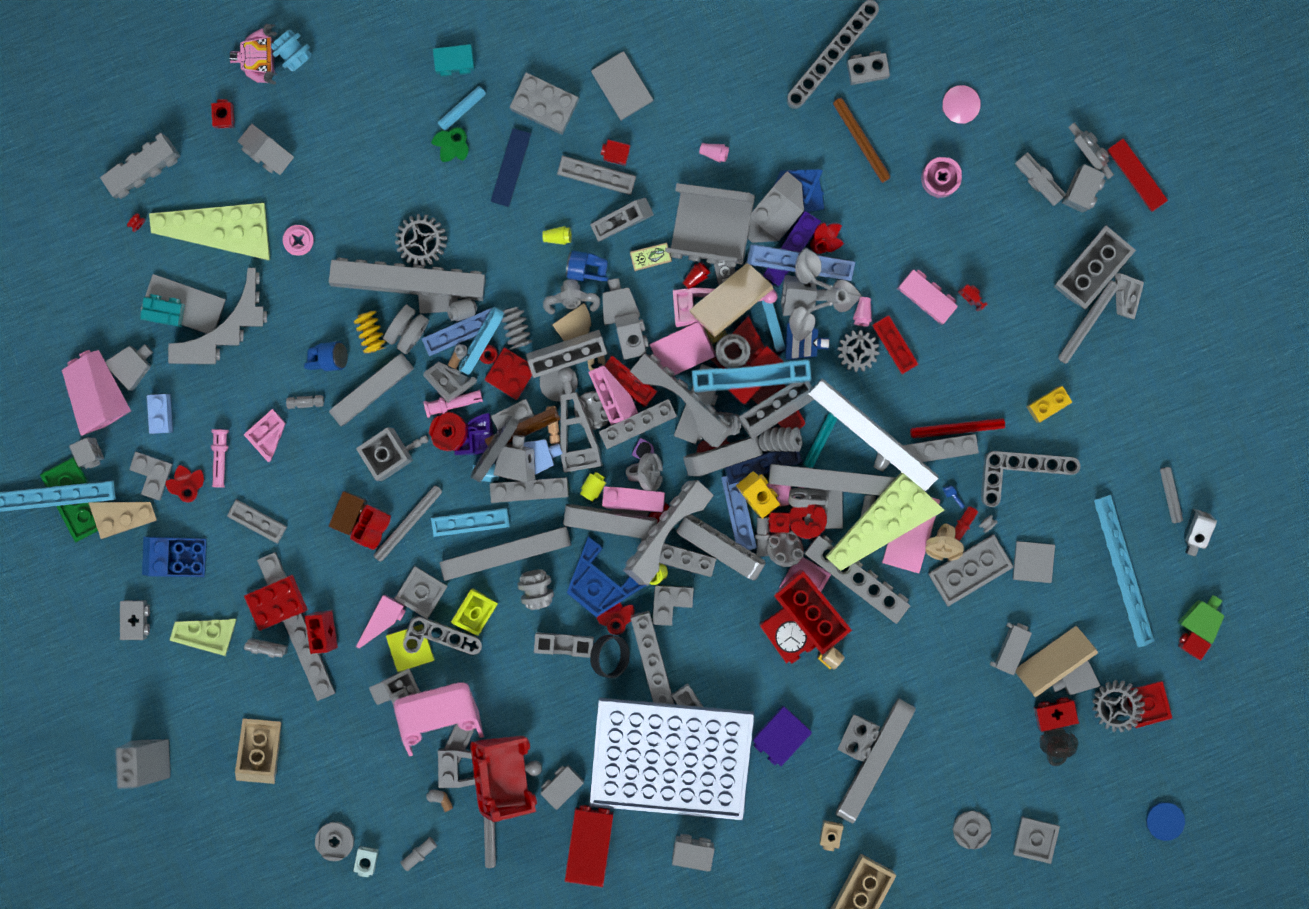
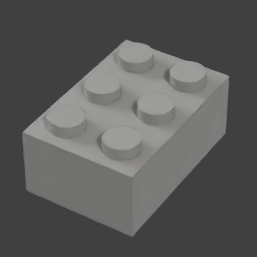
(544, 103)

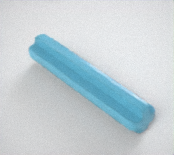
(461, 108)

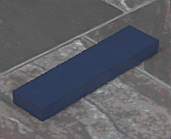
(510, 167)
(761, 464)

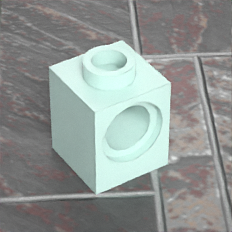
(369, 853)

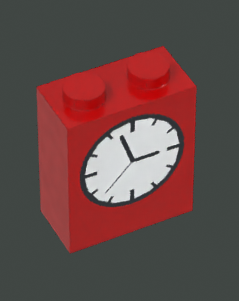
(786, 636)

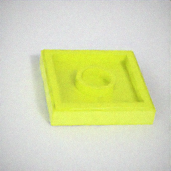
(403, 659)

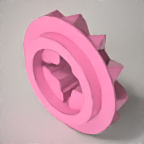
(288, 240)

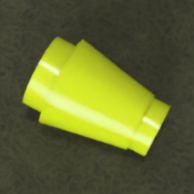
(558, 235)

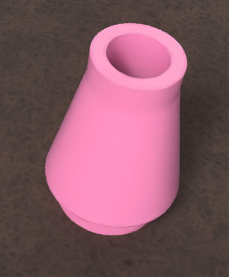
(717, 152)
(863, 312)

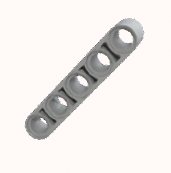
(371, 389)
(608, 521)
(721, 547)

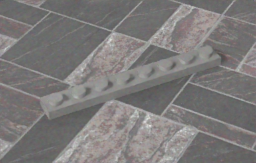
(297, 631)

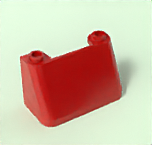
(502, 778)

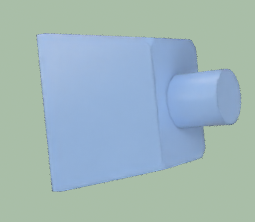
(543, 454)

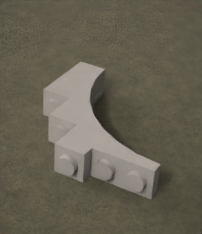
(229, 333)

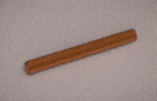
(861, 140)

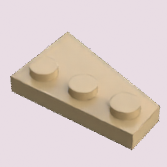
(119, 517)

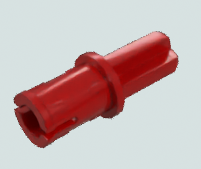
(965, 522)

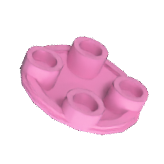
(961, 104)

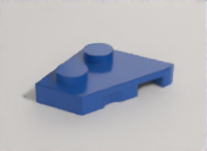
(808, 178)

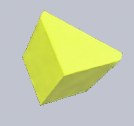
(474, 612)

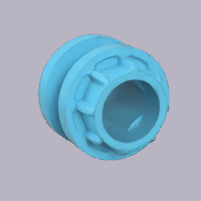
(291, 50)

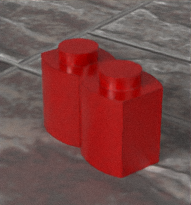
(370, 527)

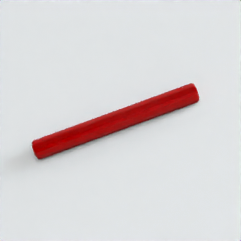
(957, 428)

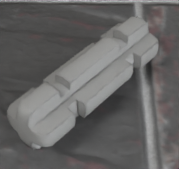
(305, 402)

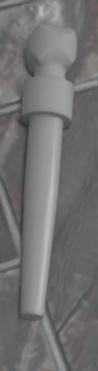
(416, 443)

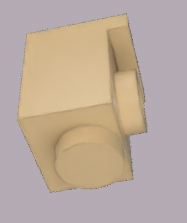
(830, 828)

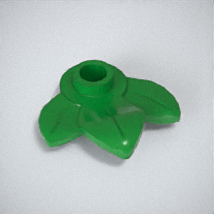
(449, 147)

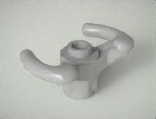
(571, 297)

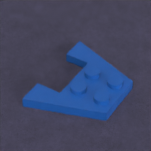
(593, 588)

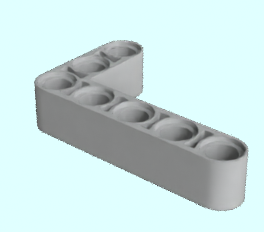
(1022, 465)

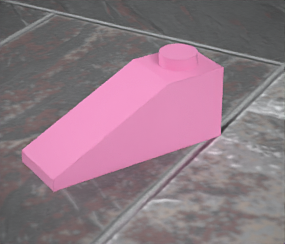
(614, 398)
(633, 499)
(384, 616)

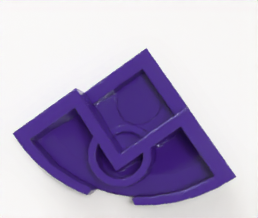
(478, 430)

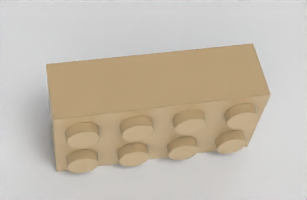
(865, 885)

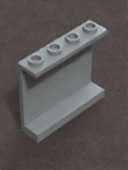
(711, 224)

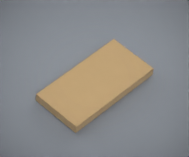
(731, 299)
(1056, 661)

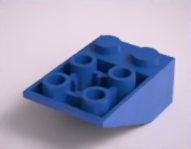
(173, 556)

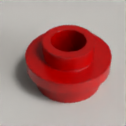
(493, 355)

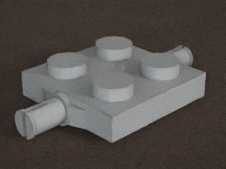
(1096, 155)

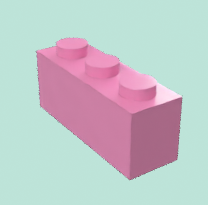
(928, 296)

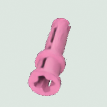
(442, 406)
(219, 447)

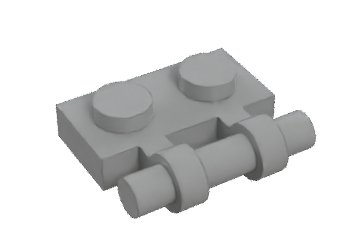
(271, 649)

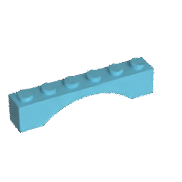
(751, 376)

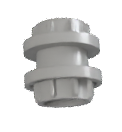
(743, 346)
(535, 588)

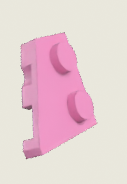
(266, 434)

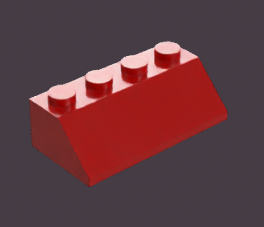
(812, 611)

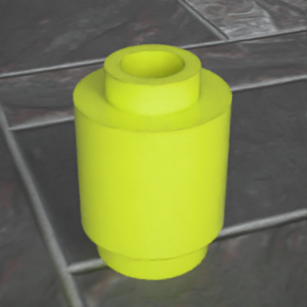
(593, 486)
(660, 575)

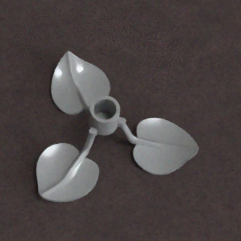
(841, 294)

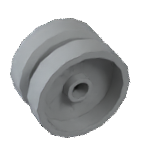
(406, 329)

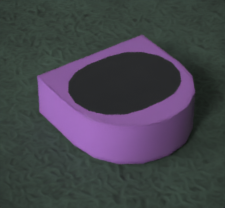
(642, 448)

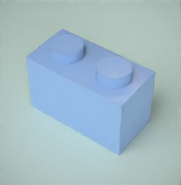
(159, 413)

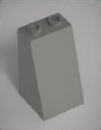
(142, 762)

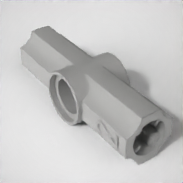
(1040, 179)

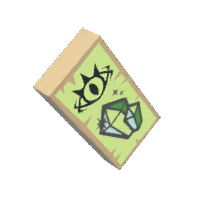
(650, 257)

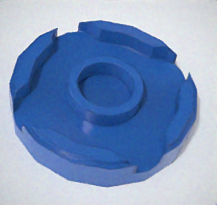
(1165, 821)

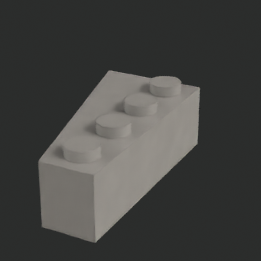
(140, 167)

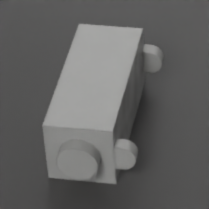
(1012, 648)

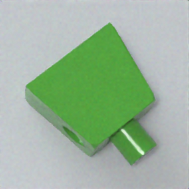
(1204, 619)

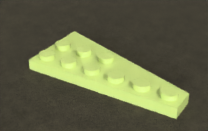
(228, 228)
(890, 516)

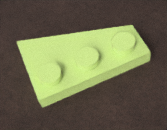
(205, 635)

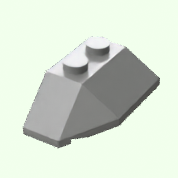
(777, 210)

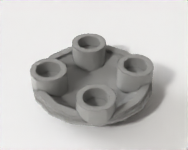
(593, 409)
(785, 549)

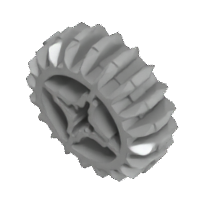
(429, 236)
(1111, 703)

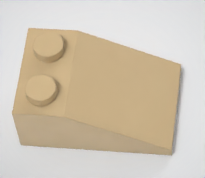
(258, 751)

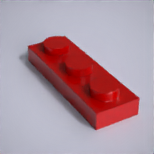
(895, 344)
(640, 392)

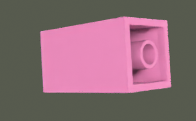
(93, 392)

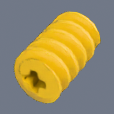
(369, 332)

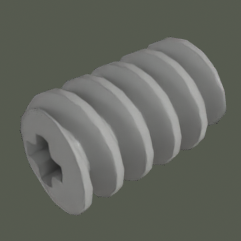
(516, 328)
(781, 439)

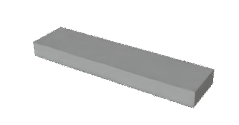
(596, 175)

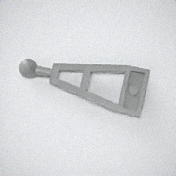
(581, 458)
(449, 768)

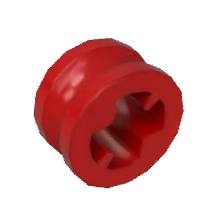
(136, 222)

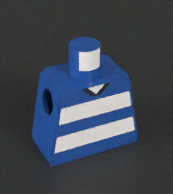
(804, 348)

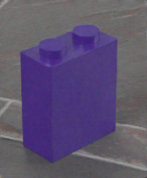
(781, 736)

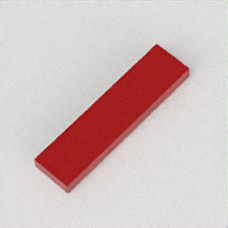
(1137, 175)

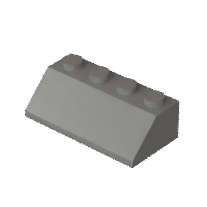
(1094, 268)

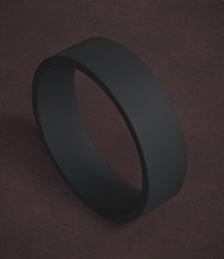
(624, 658)

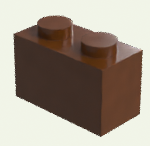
(347, 512)

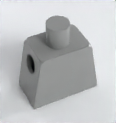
(797, 294)
(617, 302)
(130, 365)
(516, 461)
(1078, 680)

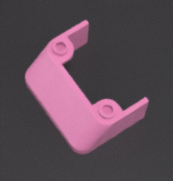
(436, 710)

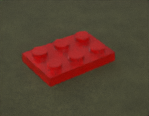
(275, 602)

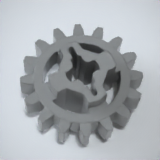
(866, 352)

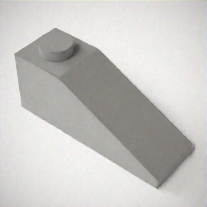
(622, 219)

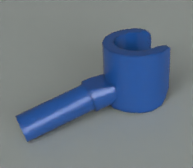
(950, 491)

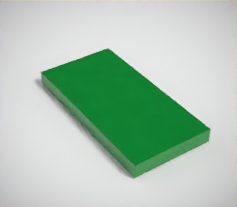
(76, 516)

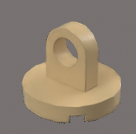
(944, 544)

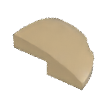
(574, 323)

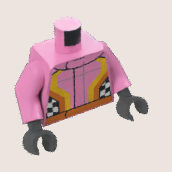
(257, 55)

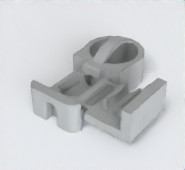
(810, 497)

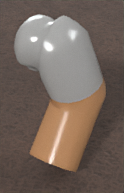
(458, 354)
(440, 797)

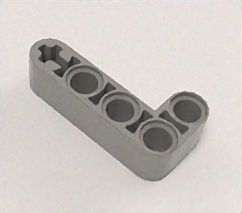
(723, 456)
(443, 639)

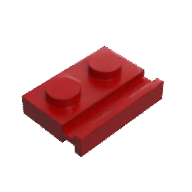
(971, 295)

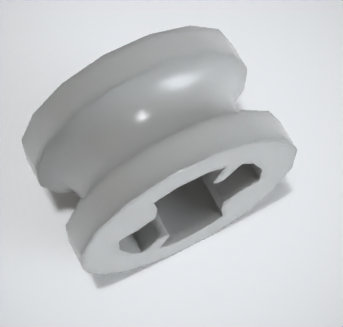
(988, 523)

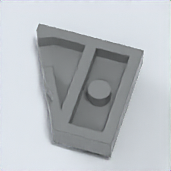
(1127, 295)
(448, 381)

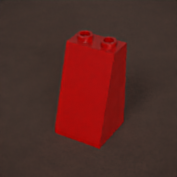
(589, 846)

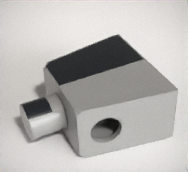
(1202, 524)

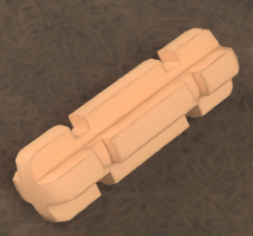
(553, 430)

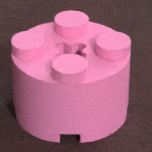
(942, 166)

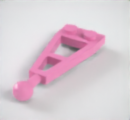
(684, 302)

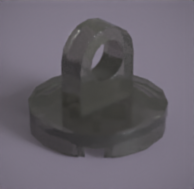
(1058, 745)

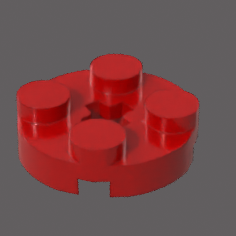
(459, 432)
(814, 528)

